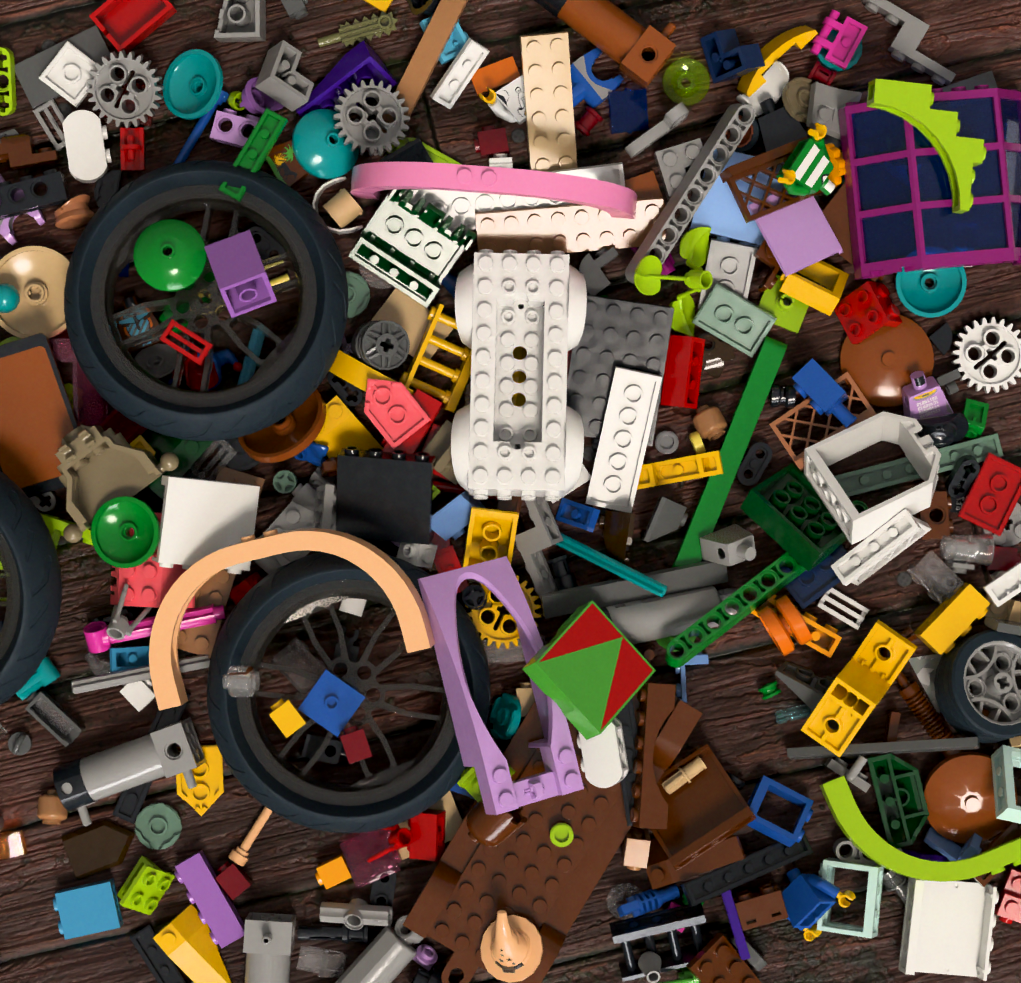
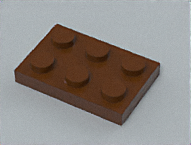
(720, 964)

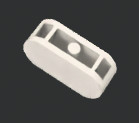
(86, 146)
(604, 756)

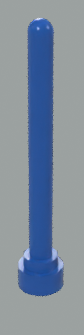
(198, 129)

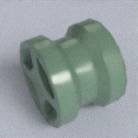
(281, 481)

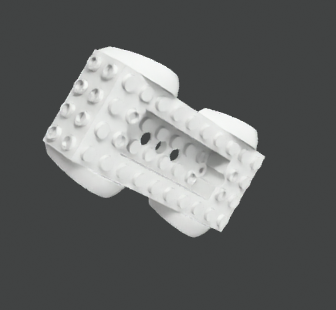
(506, 305)

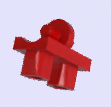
(132, 149)

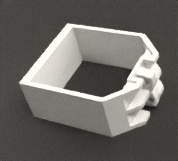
(878, 428)

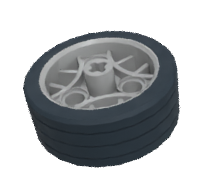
(988, 683)

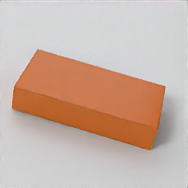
(495, 75)

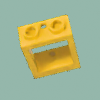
(812, 293)

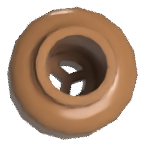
(709, 422)

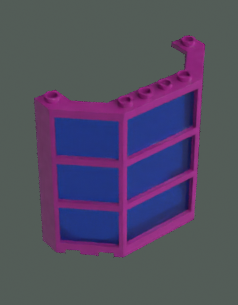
(904, 196)

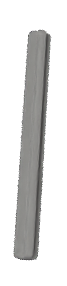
(133, 675)

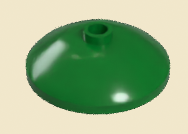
(171, 271)
(112, 536)

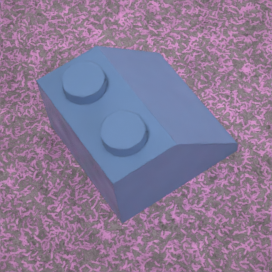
(454, 516)

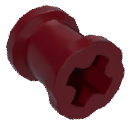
(822, 74)
(587, 121)

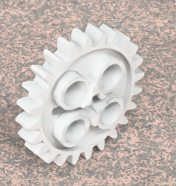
(976, 339)

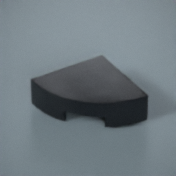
(942, 338)

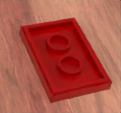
(992, 494)

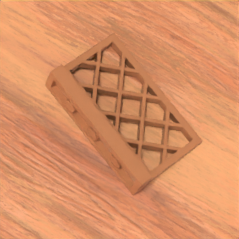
(799, 460)

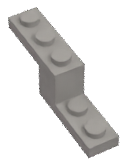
(907, 40)
(535, 540)

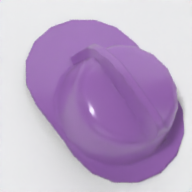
(257, 101)

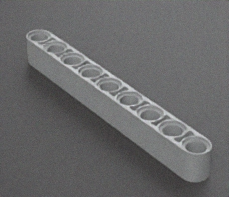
(693, 181)

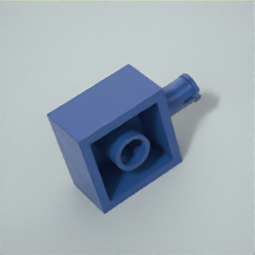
(823, 391)

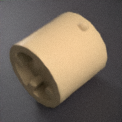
(343, 208)

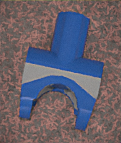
(586, 85)

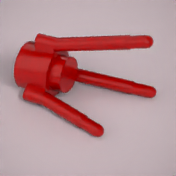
(397, 839)

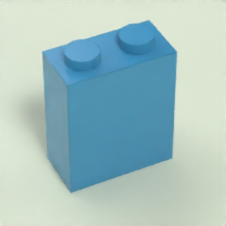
(88, 909)

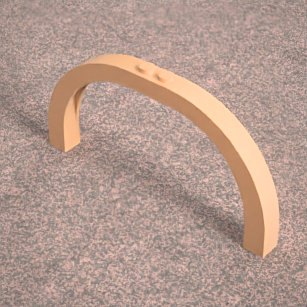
(163, 645)

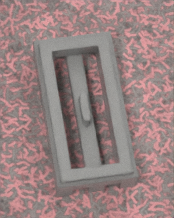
(44, 107)

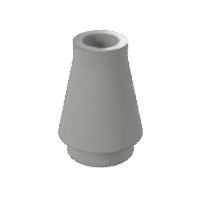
(650, 966)

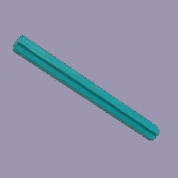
(613, 566)

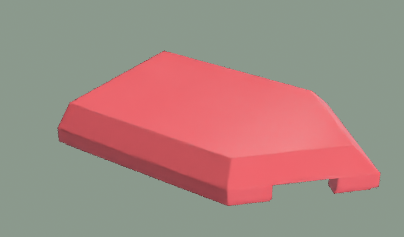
(393, 410)

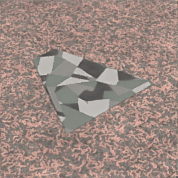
(925, 669)

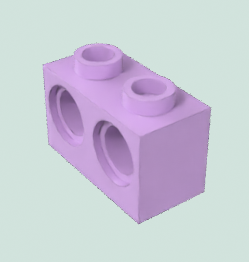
(235, 135)

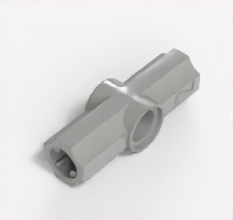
(356, 914)

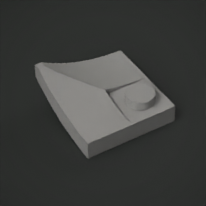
(824, 106)

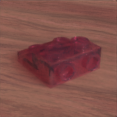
(364, 846)

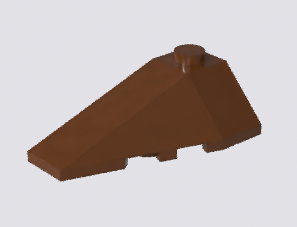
(663, 873)

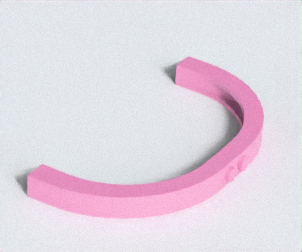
(374, 177)

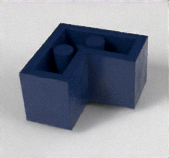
(727, 58)

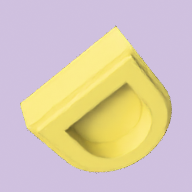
(697, 443)

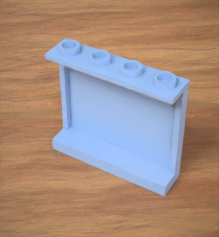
(721, 211)

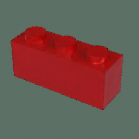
(682, 372)

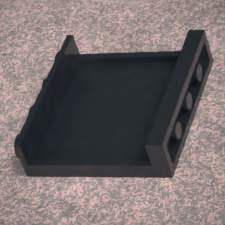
(385, 495)

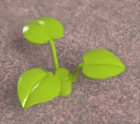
(647, 276)

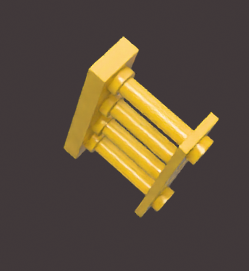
(458, 376)

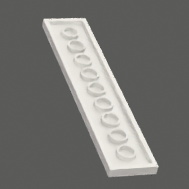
(465, 204)

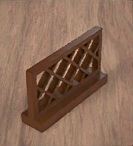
(752, 167)

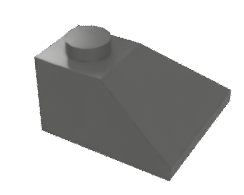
(665, 519)

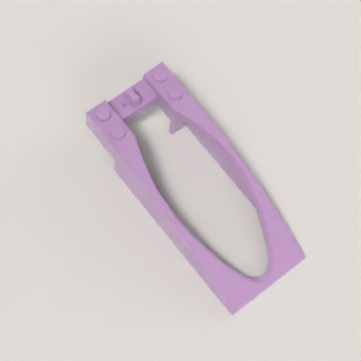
(474, 741)

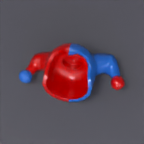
(193, 371)

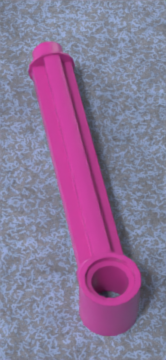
(100, 641)

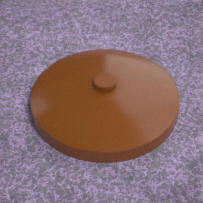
(886, 360)
(289, 434)
(962, 797)

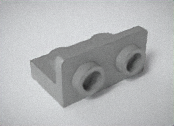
(325, 507)

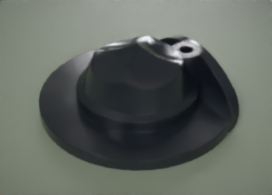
(944, 429)

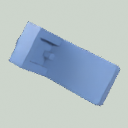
(700, 658)
(951, 849)

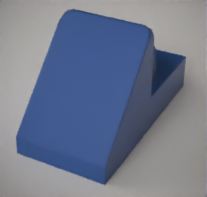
(577, 515)

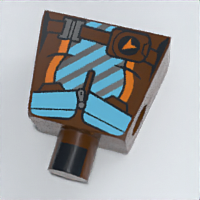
(137, 325)

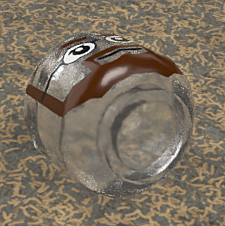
(241, 681)

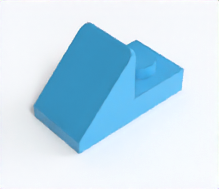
(128, 657)

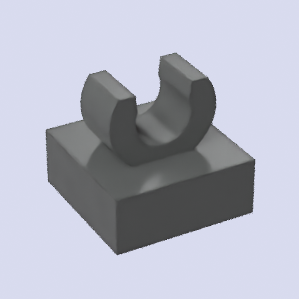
(948, 381)

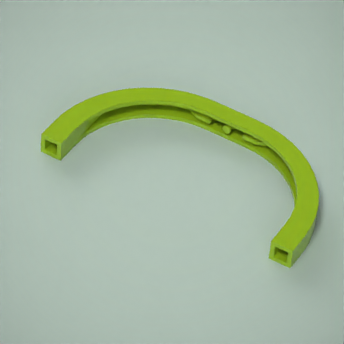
(878, 850)

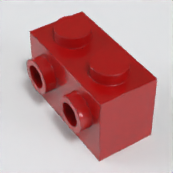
(427, 835)

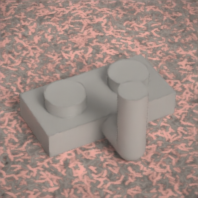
(852, 775)

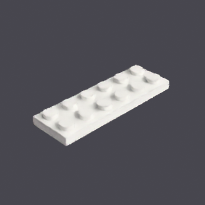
(623, 439)

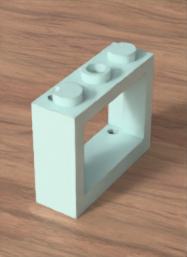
(1003, 782)
(873, 899)

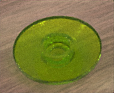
(692, 71)

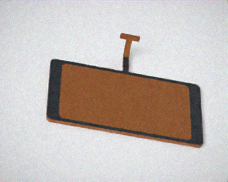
(32, 414)

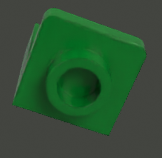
(976, 414)

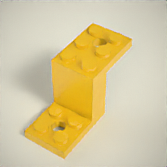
(859, 688)

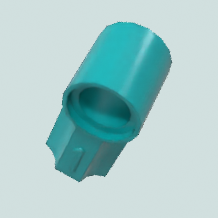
(42, 677)

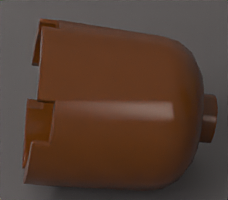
(493, 829)

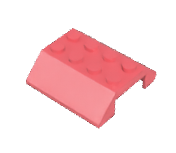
(146, 582)

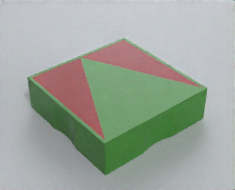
(589, 670)

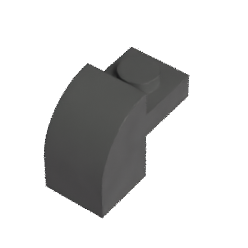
(592, 272)

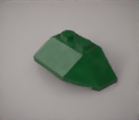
(898, 798)

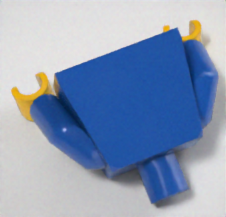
(809, 899)

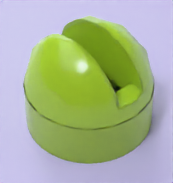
(231, 100)

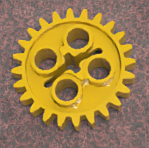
(500, 636)

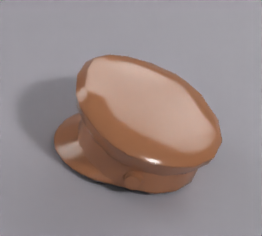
(74, 213)

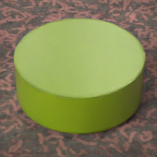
(561, 834)

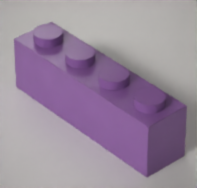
(211, 899)

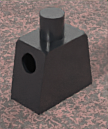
(777, 126)

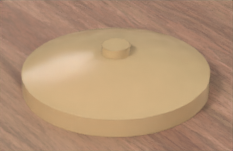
(40, 280)

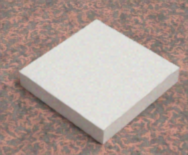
(69, 74)

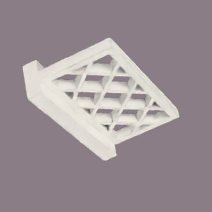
(880, 548)

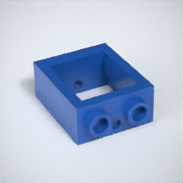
(770, 829)

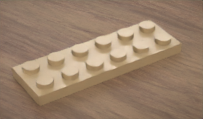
(548, 101)

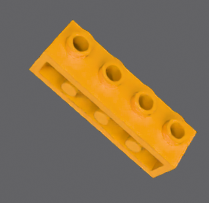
(824, 638)

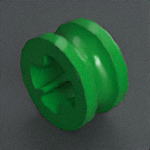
(769, 690)

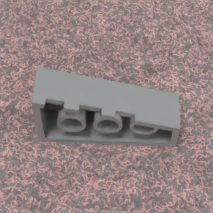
(242, 21)

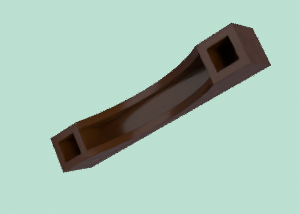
(650, 807)

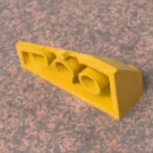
(192, 949)

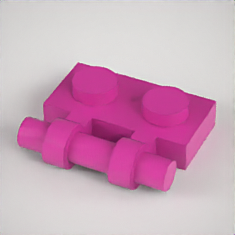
(845, 43)

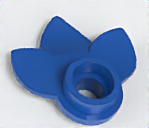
(314, 454)

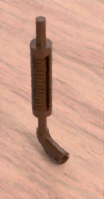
(920, 705)

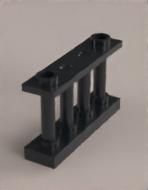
(656, 923)

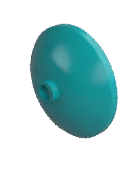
(192, 84)
(315, 150)
(934, 301)

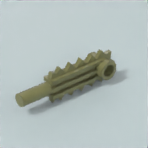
(360, 30)

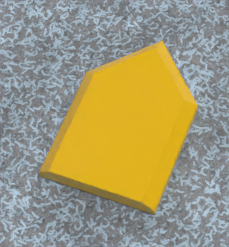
(208, 779)

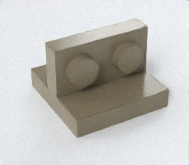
(441, 448)

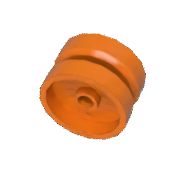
(786, 624)

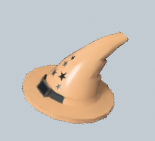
(511, 948)

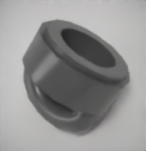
(20, 743)

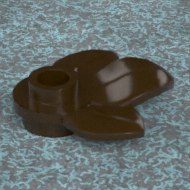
(715, 356)

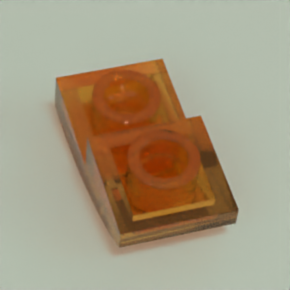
(12, 844)

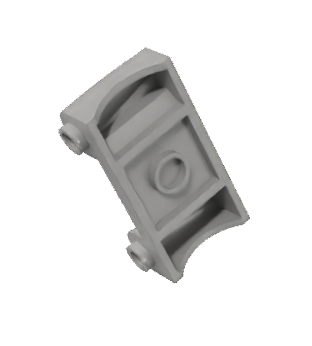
(295, 516)

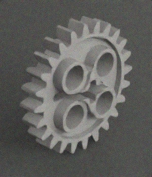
(143, 99)
(386, 104)

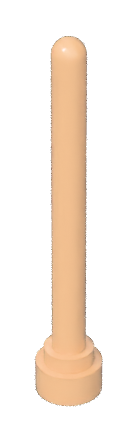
(241, 852)

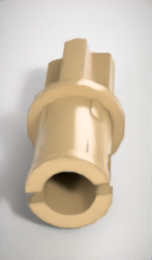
(684, 775)

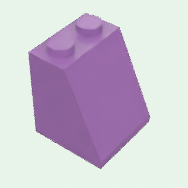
(240, 273)

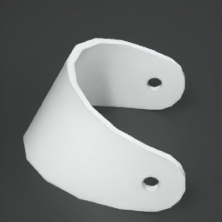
(776, 79)
(316, 200)

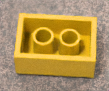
(952, 619)

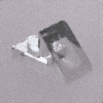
(321, 961)

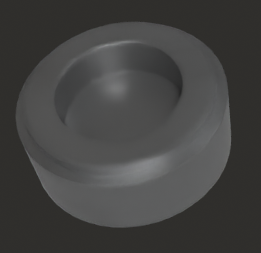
(666, 442)

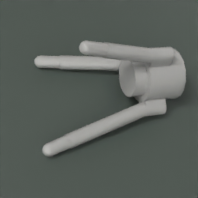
(118, 623)

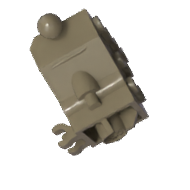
(102, 467)

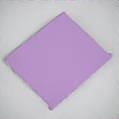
(797, 234)

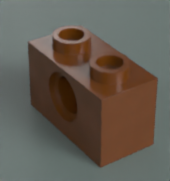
(944, 525)

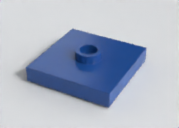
(331, 702)

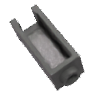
(54, 717)

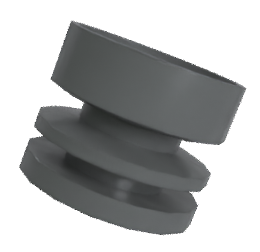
(367, 347)

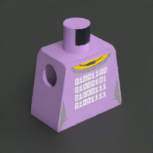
(924, 397)

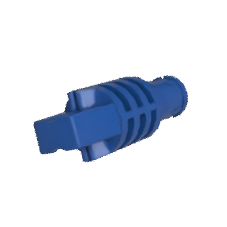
(648, 901)

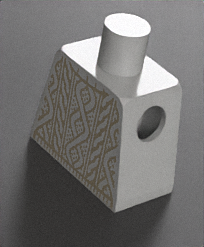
(728, 546)

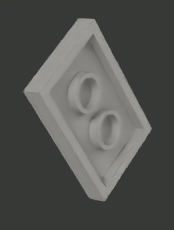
(731, 266)

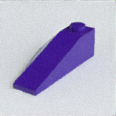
(356, 65)

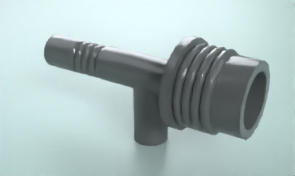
(895, 882)

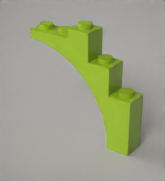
(940, 127)

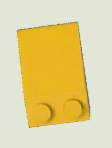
(343, 430)
(489, 535)

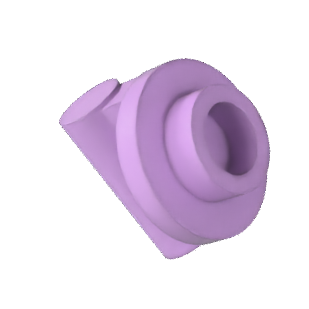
(425, 956)

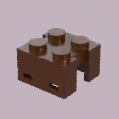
(759, 905)

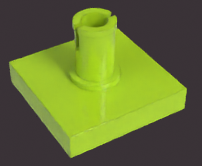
(787, 309)

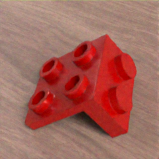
(867, 311)

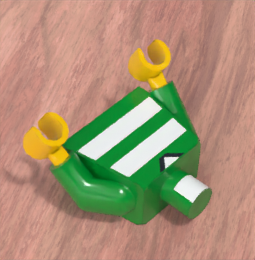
(808, 166)

